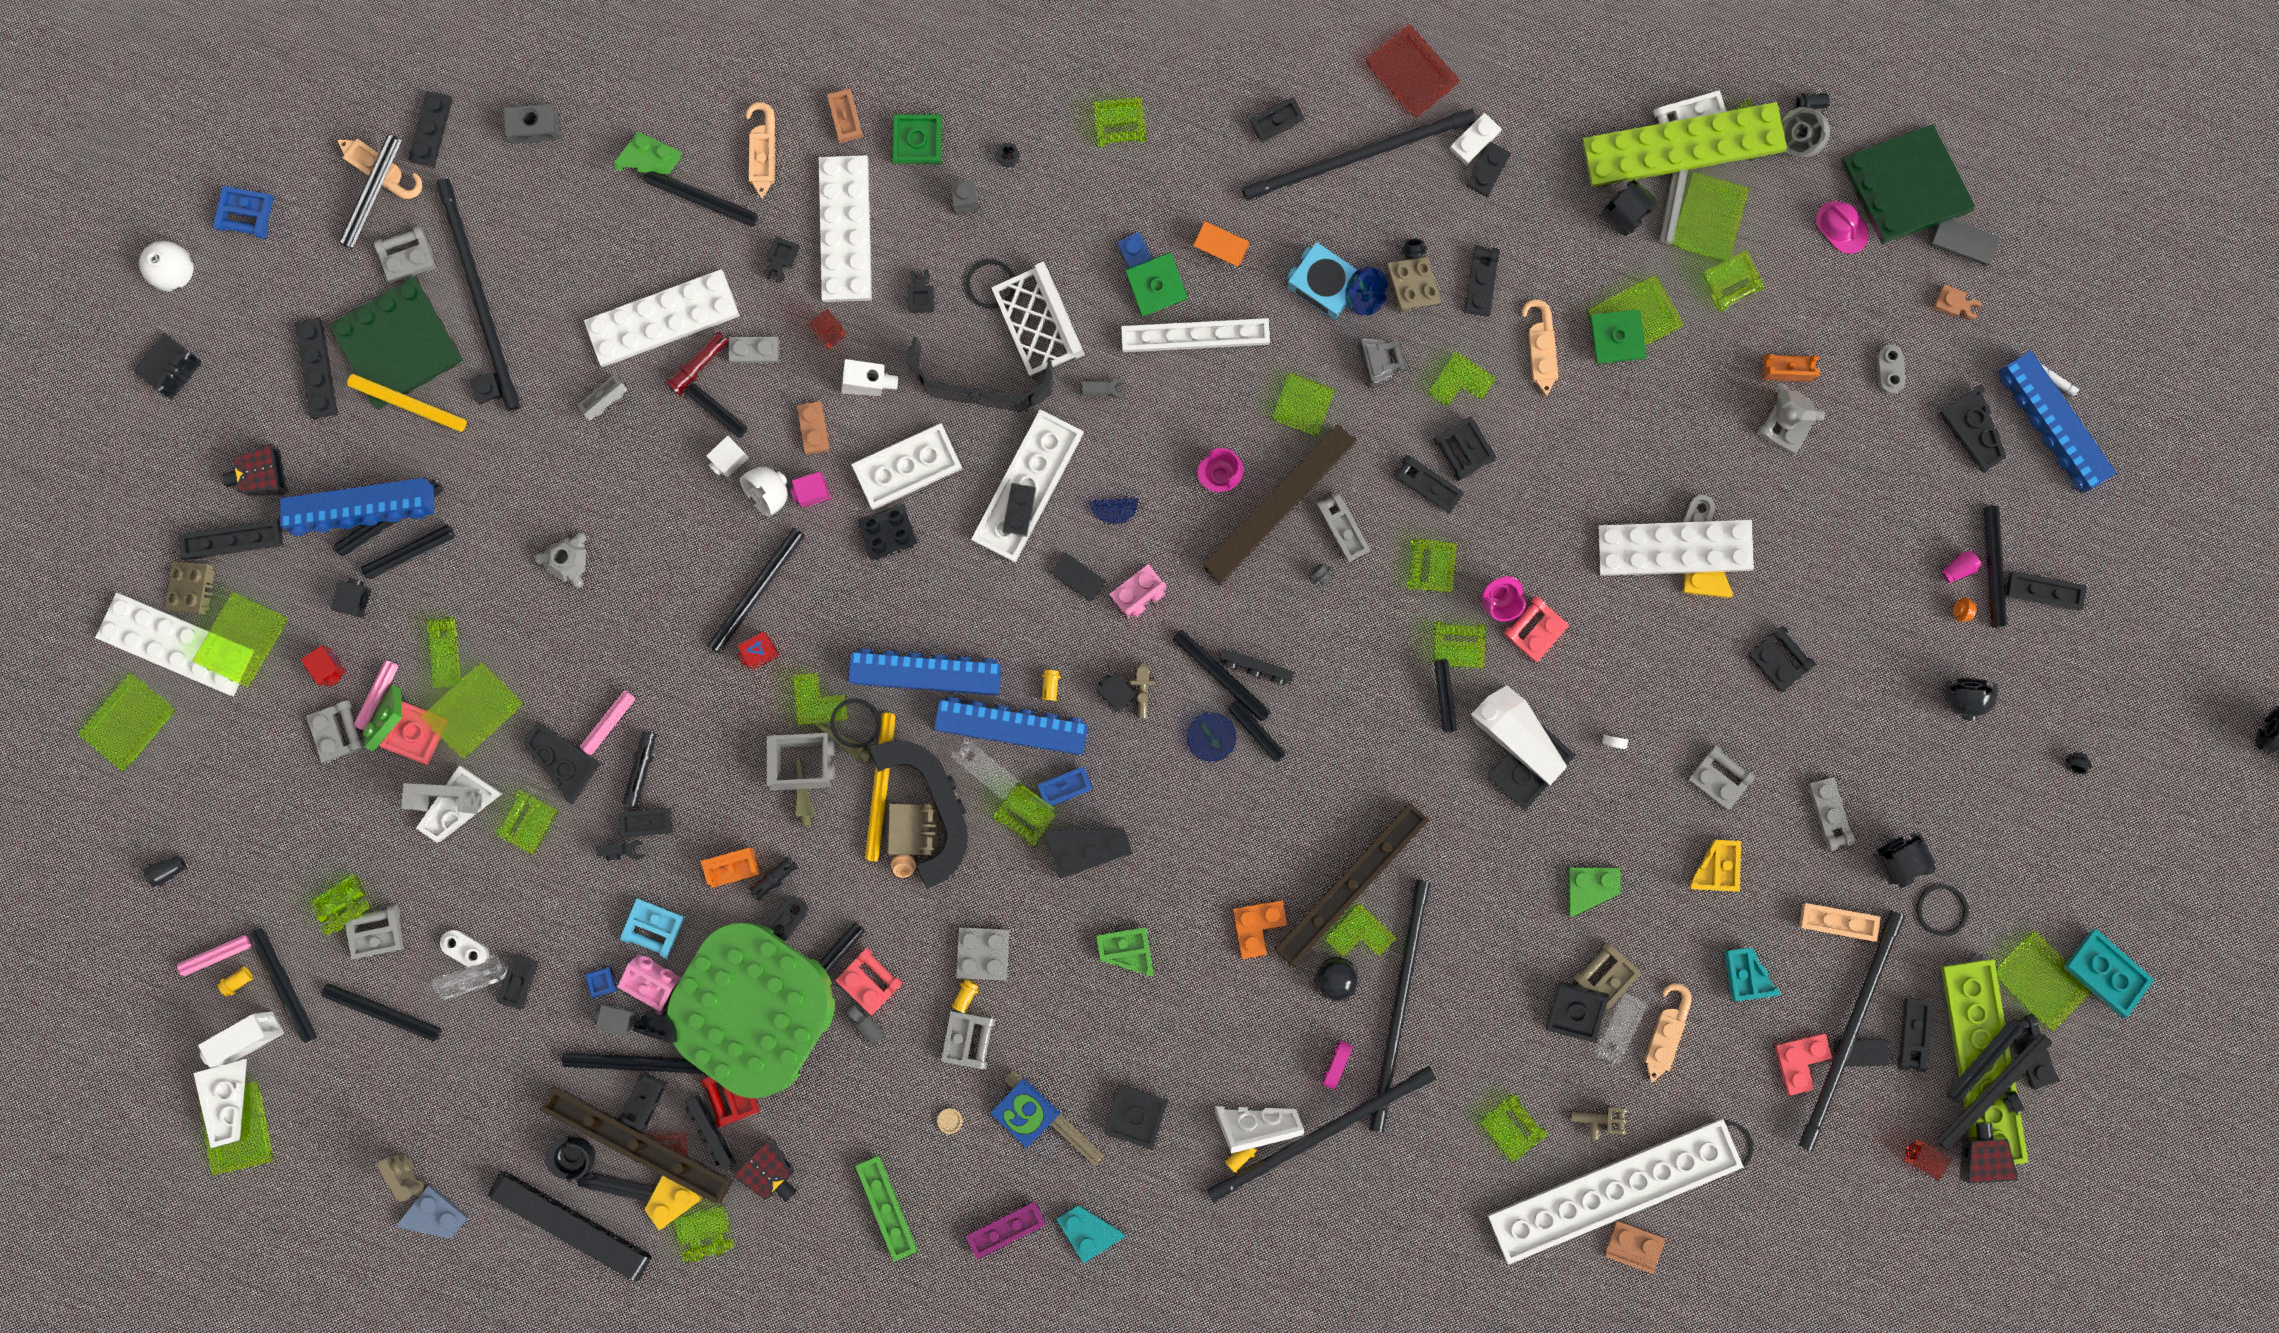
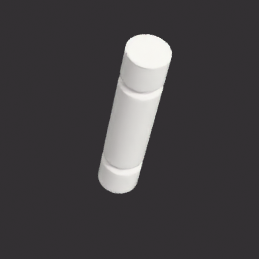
(2062, 383)

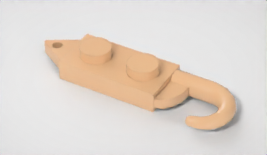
(762, 150)
(364, 157)

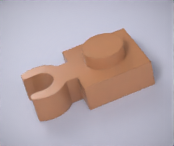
(1952, 302)

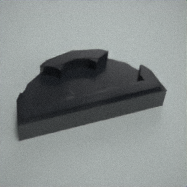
(657, 1025)

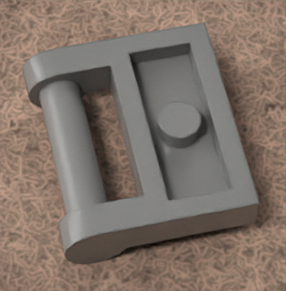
(409, 261)
(1785, 439)
(328, 733)
(1717, 785)
(377, 940)
(959, 1039)

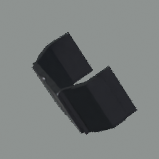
(986, 398)

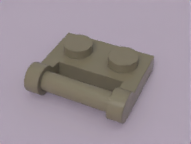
(1615, 979)
(399, 1169)

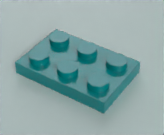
(2108, 973)

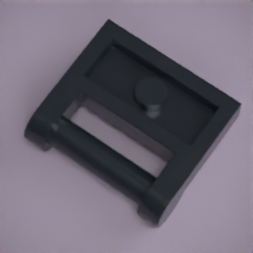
(1471, 444)
(1775, 664)

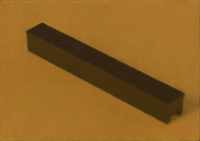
(1279, 504)
(1351, 884)
(637, 1145)

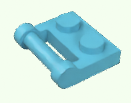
(655, 920)

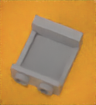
(417, 796)

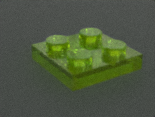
(1303, 404)

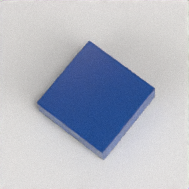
(600, 982)

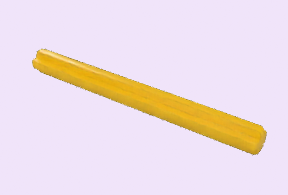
(879, 794)

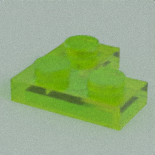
(1461, 373)
(810, 705)
(1360, 926)

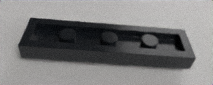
(316, 368)
(230, 540)

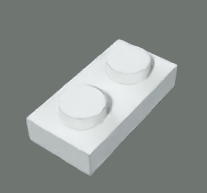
(1475, 139)

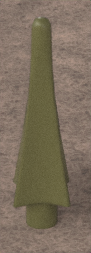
(856, 753)
(803, 804)

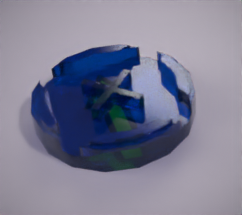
(1366, 291)
(1211, 737)

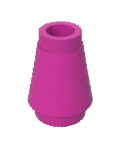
(1962, 566)

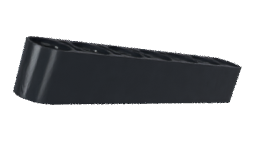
(569, 1226)

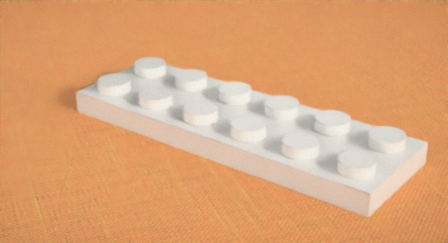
(845, 229)
(661, 318)
(1036, 464)
(1676, 548)
(159, 640)

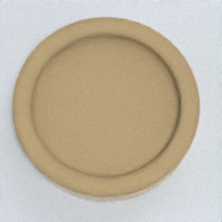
(949, 1120)

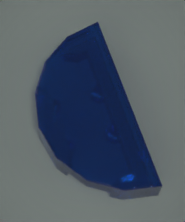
(1114, 510)

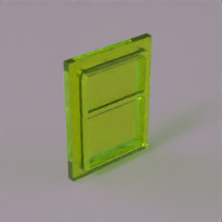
(1710, 216)
(1656, 308)
(240, 640)
(472, 710)
(127, 722)
(2041, 982)
(254, 1141)

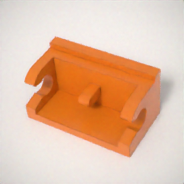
(1221, 244)
(1790, 368)
(730, 867)

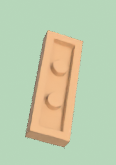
(1839, 922)

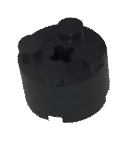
(1627, 207)
(1905, 859)

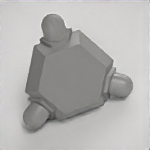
(1795, 408)
(566, 559)

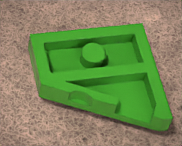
(648, 155)
(384, 719)
(1591, 887)
(1127, 949)

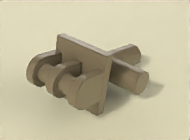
(1142, 681)
(1597, 1119)

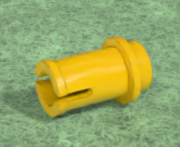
(1050, 685)
(235, 981)
(965, 995)
(1239, 1158)

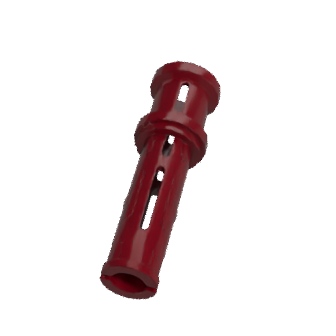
(689, 371)

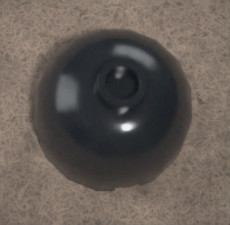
(1970, 697)

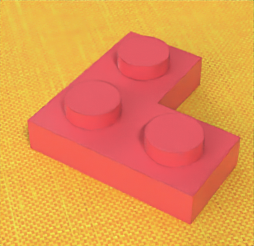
(1794, 1061)

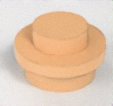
(903, 865)

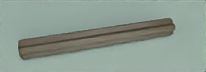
(1066, 1129)

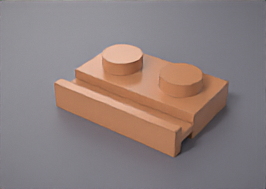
(1634, 1247)

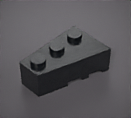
(1085, 849)

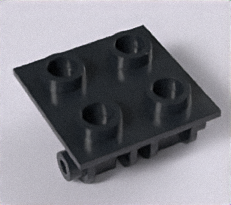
(167, 366)
(887, 532)

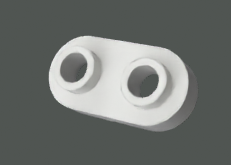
(464, 947)

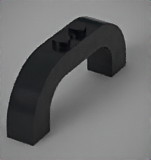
(941, 790)

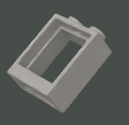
(774, 746)

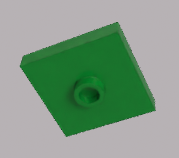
(917, 139)
(1156, 284)
(1618, 337)

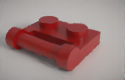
(740, 1106)

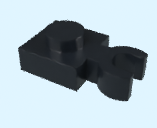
(781, 255)
(921, 296)

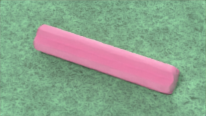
(376, 694)
(607, 722)
(214, 955)

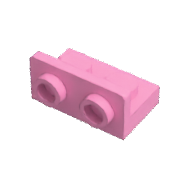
(1138, 591)
(649, 982)

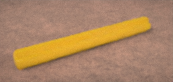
(406, 402)

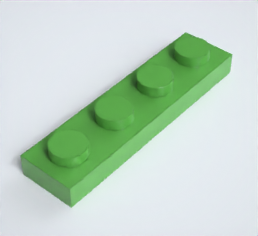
(886, 1208)

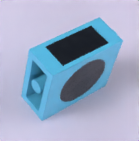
(1321, 280)

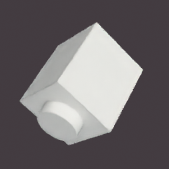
(726, 457)

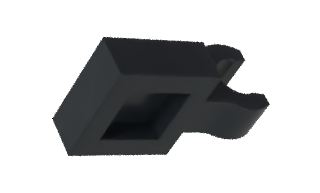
(614, 851)

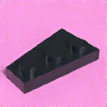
(1973, 427)
(562, 760)

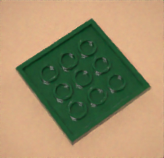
(1908, 184)
(396, 340)

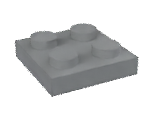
(983, 953)

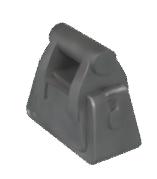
(1377, 360)

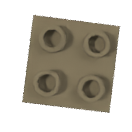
(1412, 284)
(188, 587)
(912, 829)

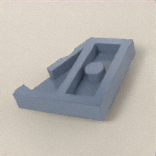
(434, 1215)

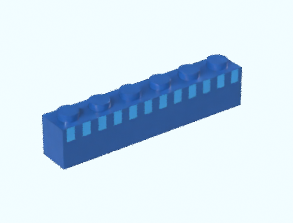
(2056, 422)
(357, 506)
(925, 673)
(1011, 727)

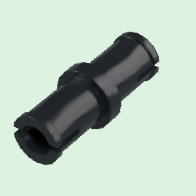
(773, 878)

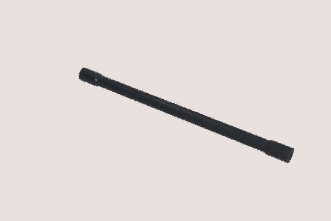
(1265, 186)
(506, 387)
(1419, 901)
(1813, 1127)
(1230, 1184)

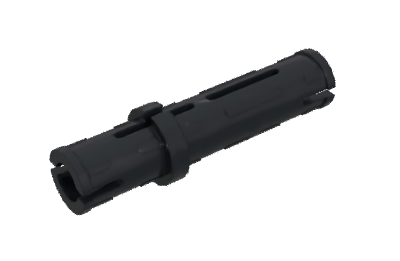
(632, 797)

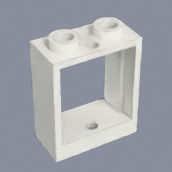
(240, 1039)

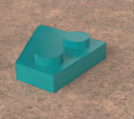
(1088, 1232)

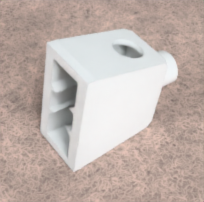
(856, 377)

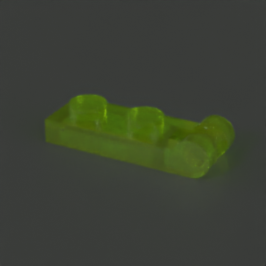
(444, 652)

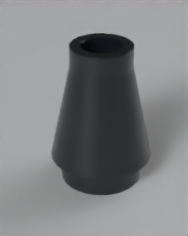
(163, 871)

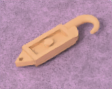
(1542, 347)
(1667, 1034)

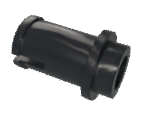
(1813, 101)

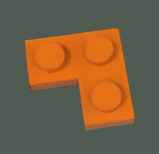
(1250, 925)

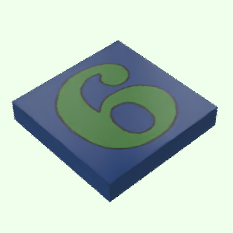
(1025, 1113)

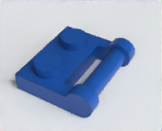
(246, 204)

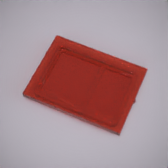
(1412, 71)

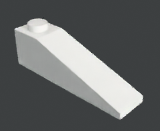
(1515, 727)

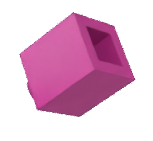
(810, 490)

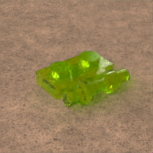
(337, 899)
(700, 1226)

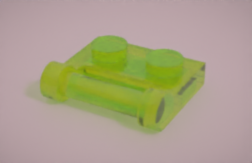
(1119, 113)
(1729, 273)
(1440, 566)
(1460, 653)
(1029, 808)
(533, 826)
(1507, 1134)

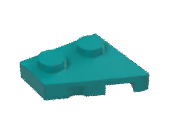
(1747, 976)

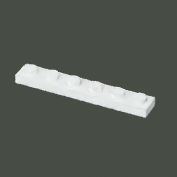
(1195, 335)

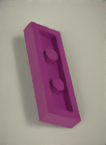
(1005, 1230)

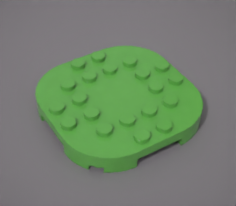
(750, 1009)

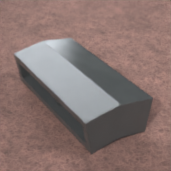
(1965, 241)

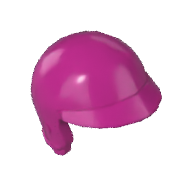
(1220, 470)
(1503, 599)

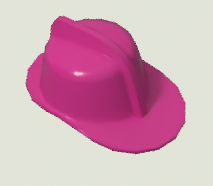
(1842, 226)

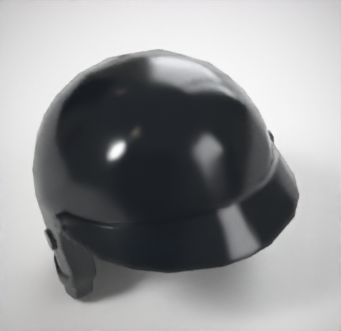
(1336, 979)
(570, 1158)

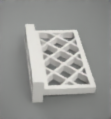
(1057, 311)

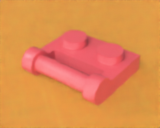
(1542, 635)
(863, 988)

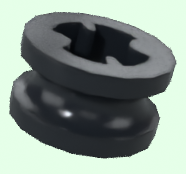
(1008, 163)

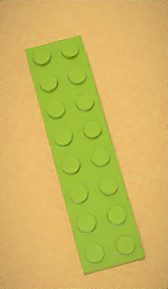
(1684, 144)
(1975, 1021)

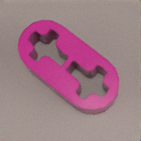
(1337, 1064)

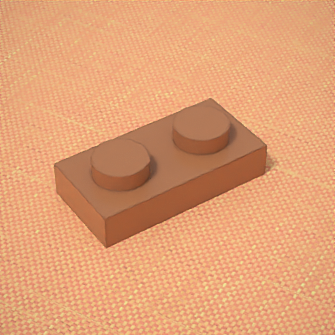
(845, 115)
(813, 427)

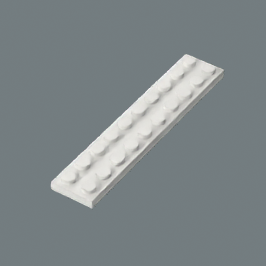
(1615, 1191)

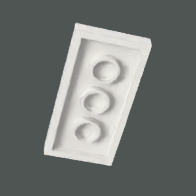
(906, 466)

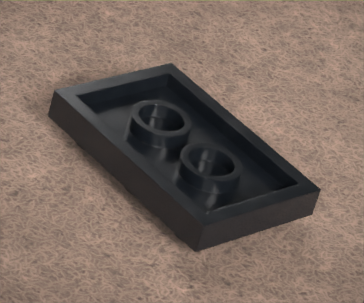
(1519, 781)

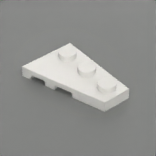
(443, 815)
(222, 1101)
(1252, 1128)

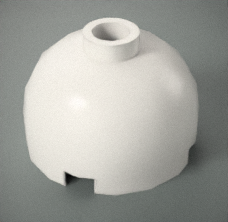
(165, 265)
(766, 489)

